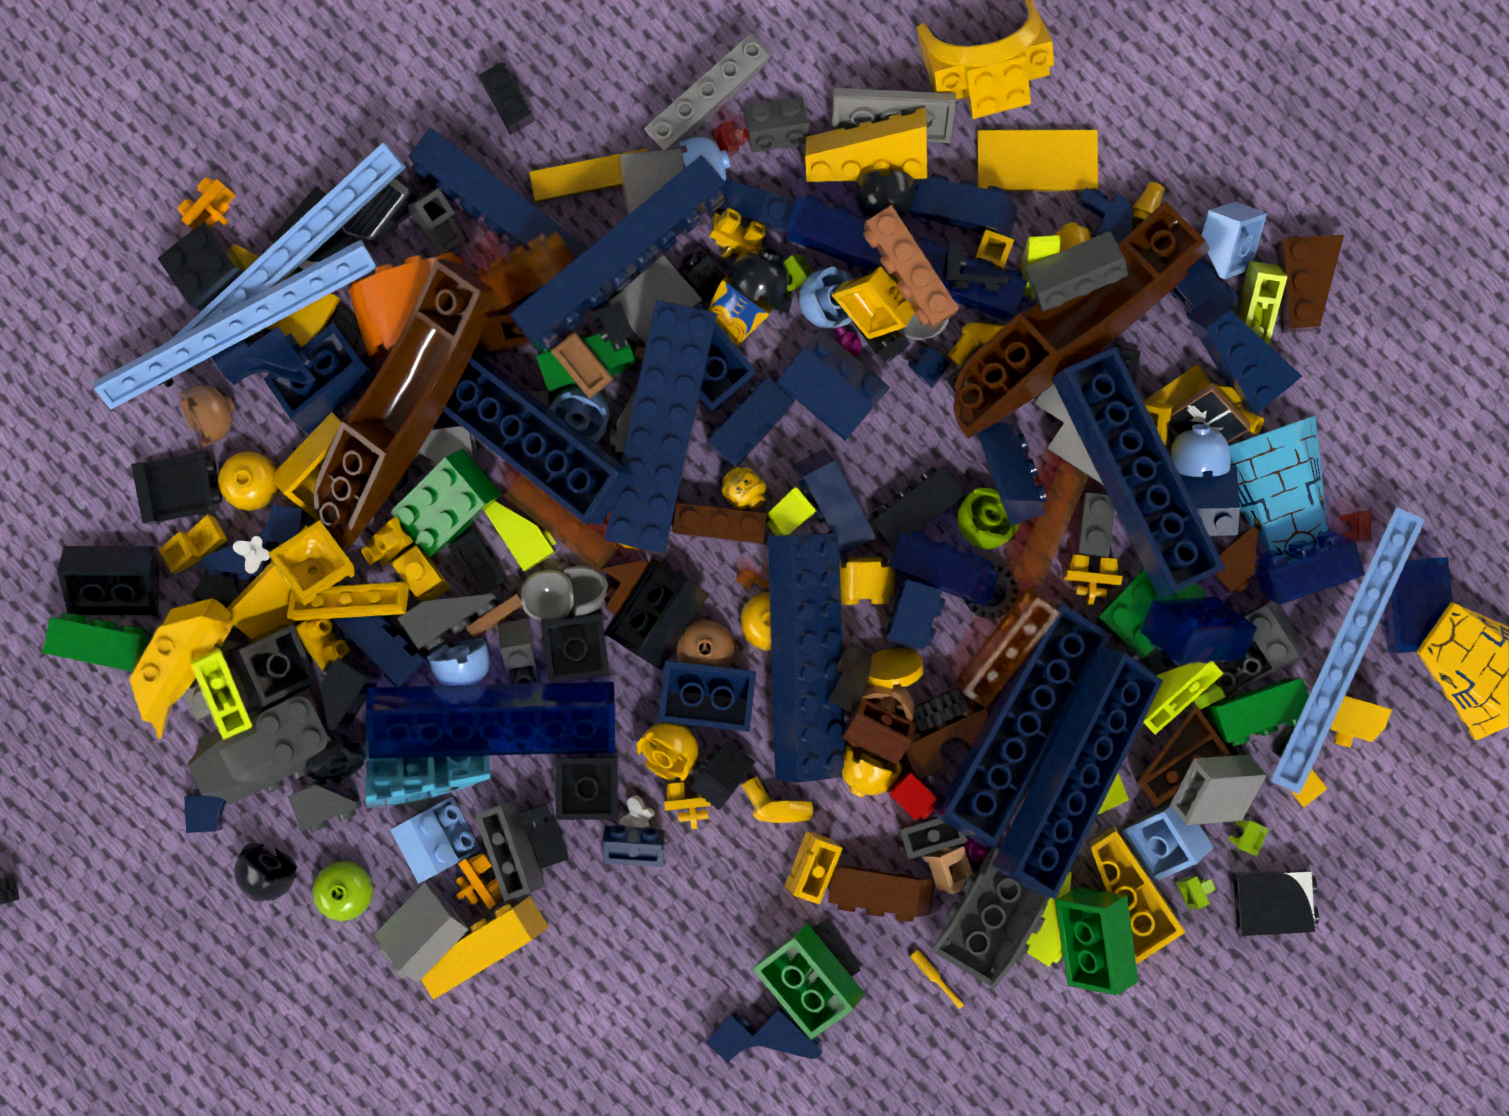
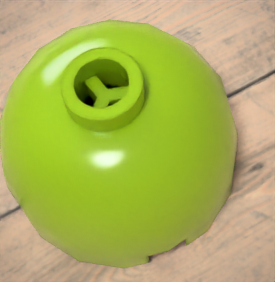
(984, 520)
(356, 890)

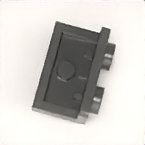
(777, 124)

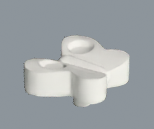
(252, 552)
(638, 814)

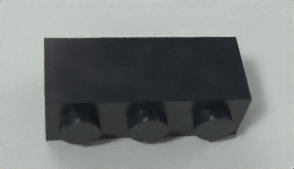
(917, 506)

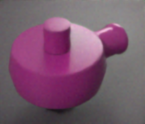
(849, 341)
(975, 851)

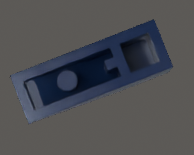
(758, 206)

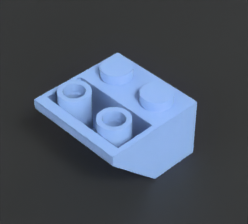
(435, 840)

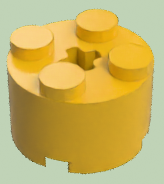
(866, 580)

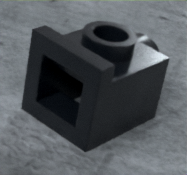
(614, 326)

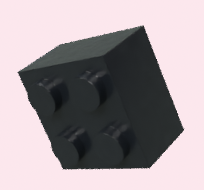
(201, 265)
(575, 649)
(272, 665)
(587, 788)

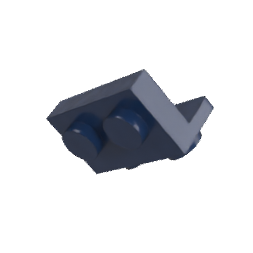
(633, 845)

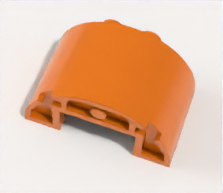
(387, 299)

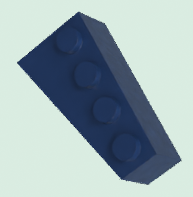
(1242, 356)
(383, 645)

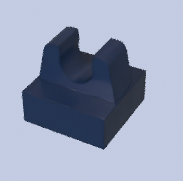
(930, 366)

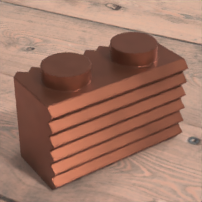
(879, 731)

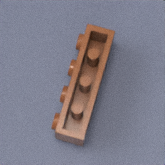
(910, 267)

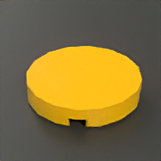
(895, 667)

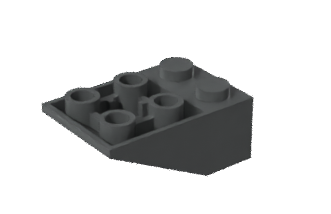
(434, 619)
(1271, 648)

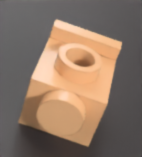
(949, 868)

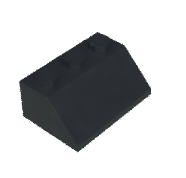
(110, 580)
(656, 613)
(345, 690)

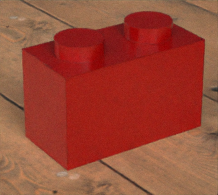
(913, 796)

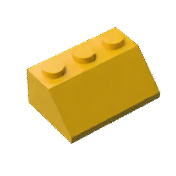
(300, 471)

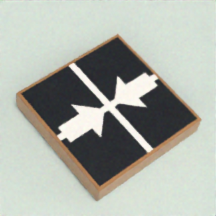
(1211, 409)

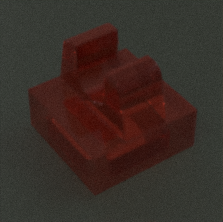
(730, 138)
(1360, 525)

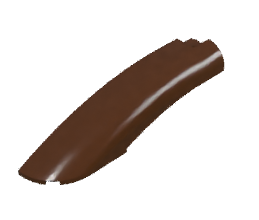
(1041, 344)
(402, 401)

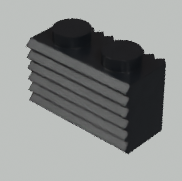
(507, 97)
(722, 774)

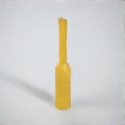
(934, 976)

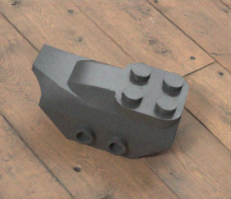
(259, 758)
(990, 924)

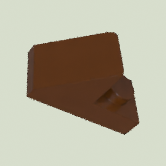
(628, 575)

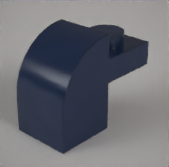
(1115, 216)

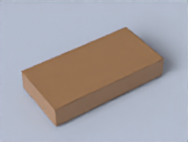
(582, 365)
(495, 616)

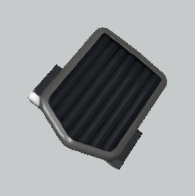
(383, 212)

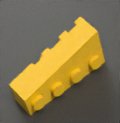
(878, 146)
(1122, 873)
(485, 945)

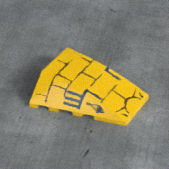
(1472, 666)

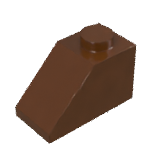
(501, 336)
(1239, 561)

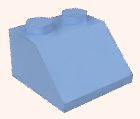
(1232, 237)
(1166, 842)

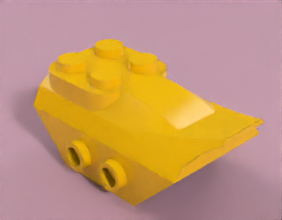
(165, 666)

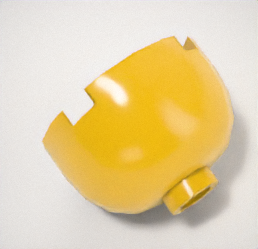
(247, 480)
(756, 621)
(669, 750)
(868, 773)

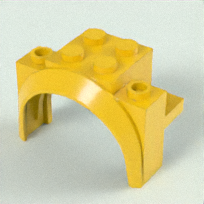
(991, 74)

